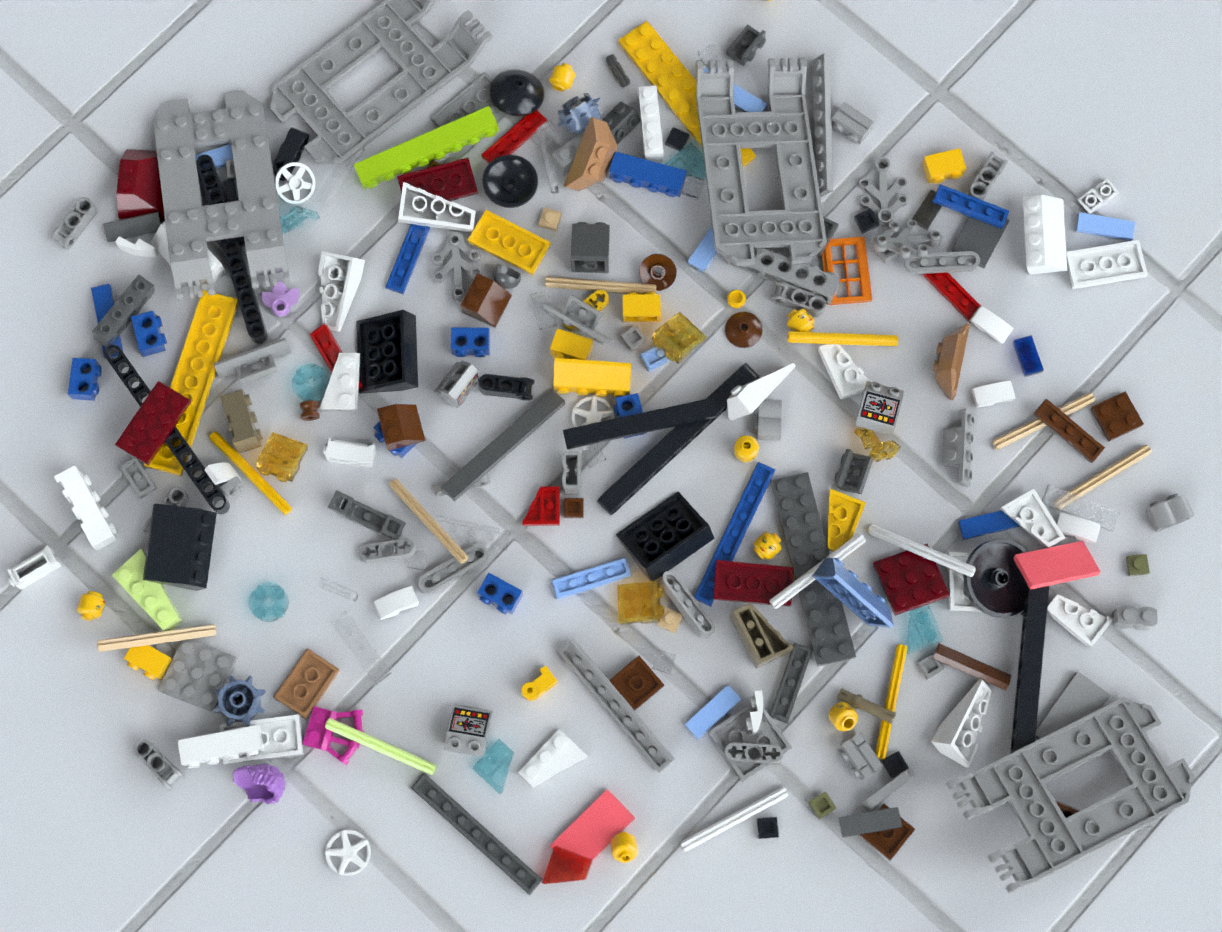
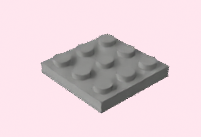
(197, 673)
(736, 731)

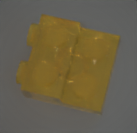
(678, 338)
(281, 457)
(640, 603)

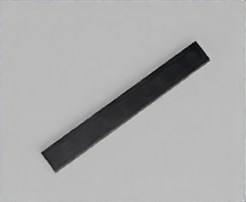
(639, 423)

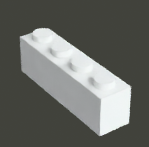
(650, 123)
(220, 745)

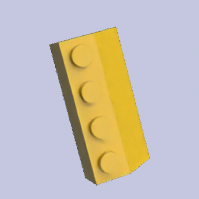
(592, 377)

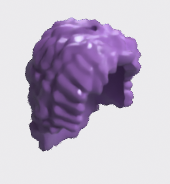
(261, 782)

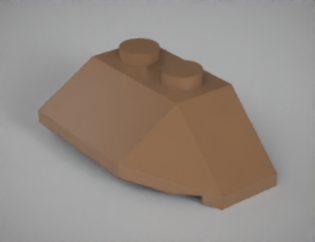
(592, 156)
(950, 360)

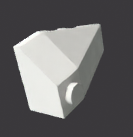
(338, 287)
(751, 395)
(960, 728)

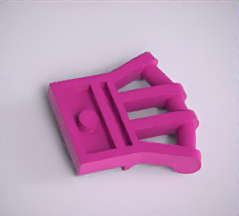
(320, 738)

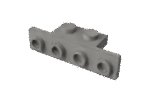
(580, 315)
(253, 363)
(958, 447)

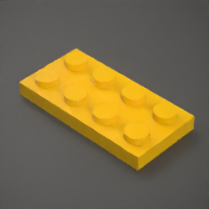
(509, 242)

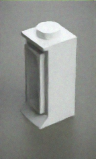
(350, 453)
(51, 565)

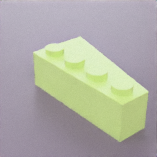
(147, 594)

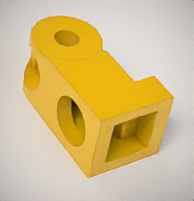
(535, 689)

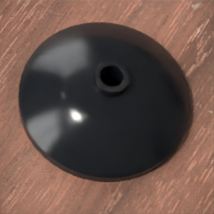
(516, 99)
(506, 171)

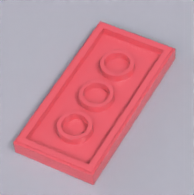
(1056, 565)
(595, 827)

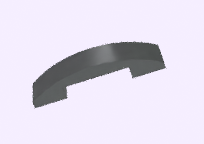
(366, 516)

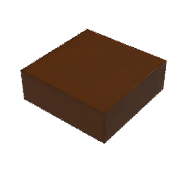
(573, 507)

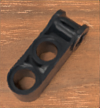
(290, 150)
(516, 390)

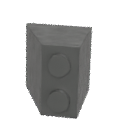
(590, 247)

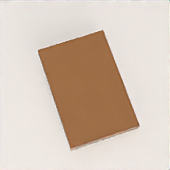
(306, 683)

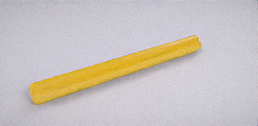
(842, 338)
(250, 472)
(891, 699)

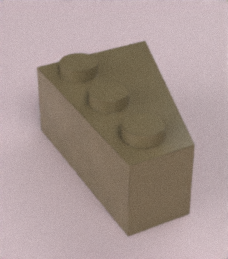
(241, 421)
(758, 636)

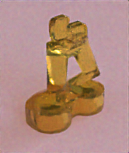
(880, 449)

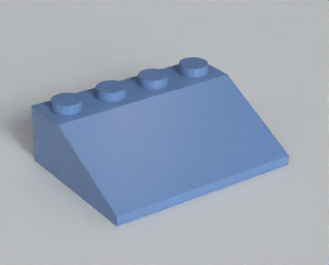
(853, 593)

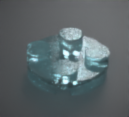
(302, 377)
(277, 609)

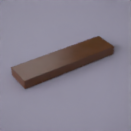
(1069, 430)
(972, 666)

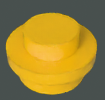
(736, 299)

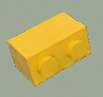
(944, 166)
(641, 307)
(570, 346)
(149, 660)

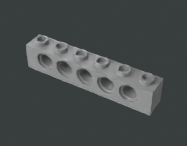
(778, 260)

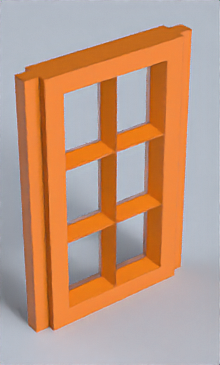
(863, 270)

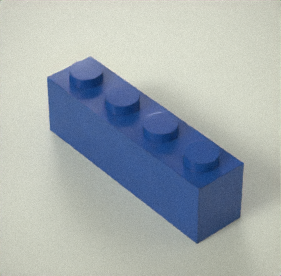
(647, 174)

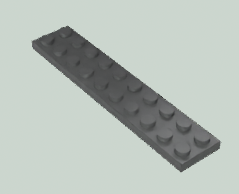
(807, 548)

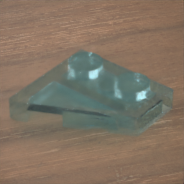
(690, 160)
(295, 218)
(922, 630)
(495, 765)

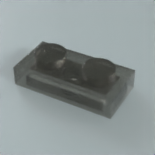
(927, 211)

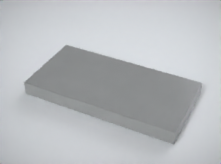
(470, 100)
(1076, 701)

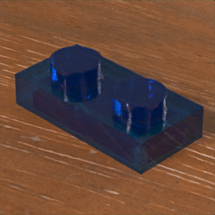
(1028, 356)

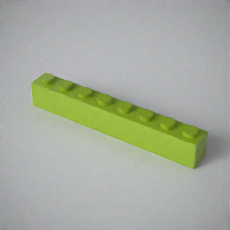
(426, 147)

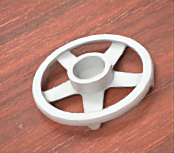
(294, 183)
(592, 415)
(348, 852)

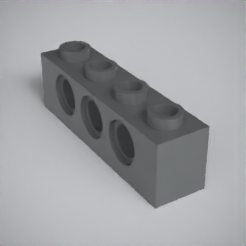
(120, 313)

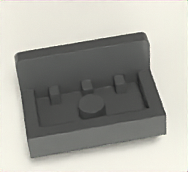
(746, 44)
(621, 121)
(853, 472)

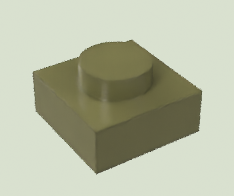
(1137, 565)
(822, 805)

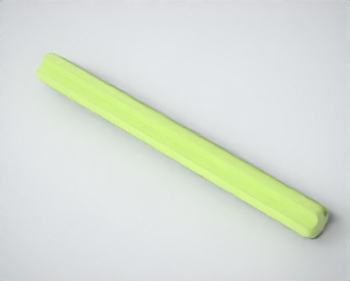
(380, 746)

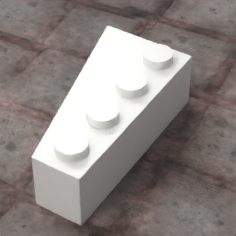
(429, 210)
(87, 508)

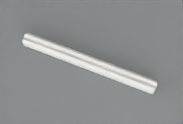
(922, 550)
(807, 578)
(734, 819)

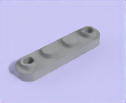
(942, 262)
(452, 569)
(687, 604)

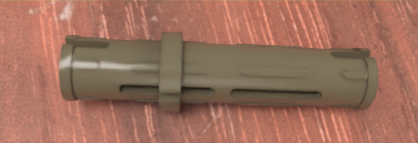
(865, 705)

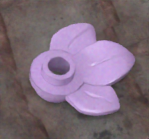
(280, 297)

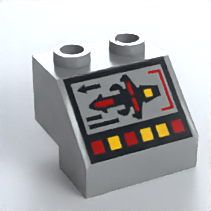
(458, 383)
(879, 408)
(468, 730)

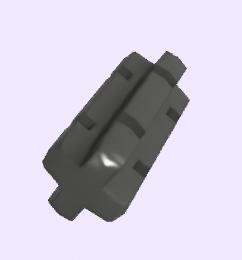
(617, 70)

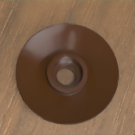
(650, 276)
(743, 338)

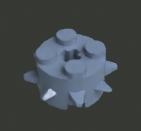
(578, 113)
(236, 690)

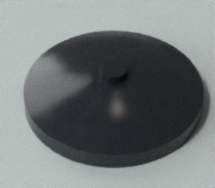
(997, 582)

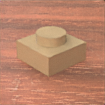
(550, 219)
(670, 620)

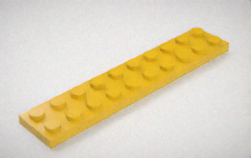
(670, 76)
(197, 370)

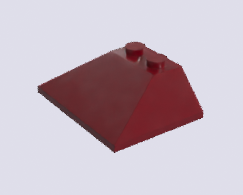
(139, 185)

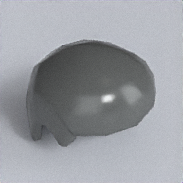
(506, 277)

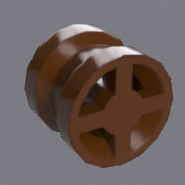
(309, 410)

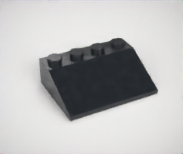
(387, 352)
(665, 536)
(179, 546)

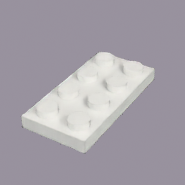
(1106, 264)
(279, 736)

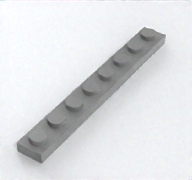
(822, 123)
(616, 705)

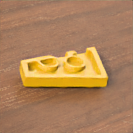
(842, 518)

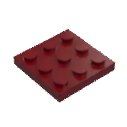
(910, 581)

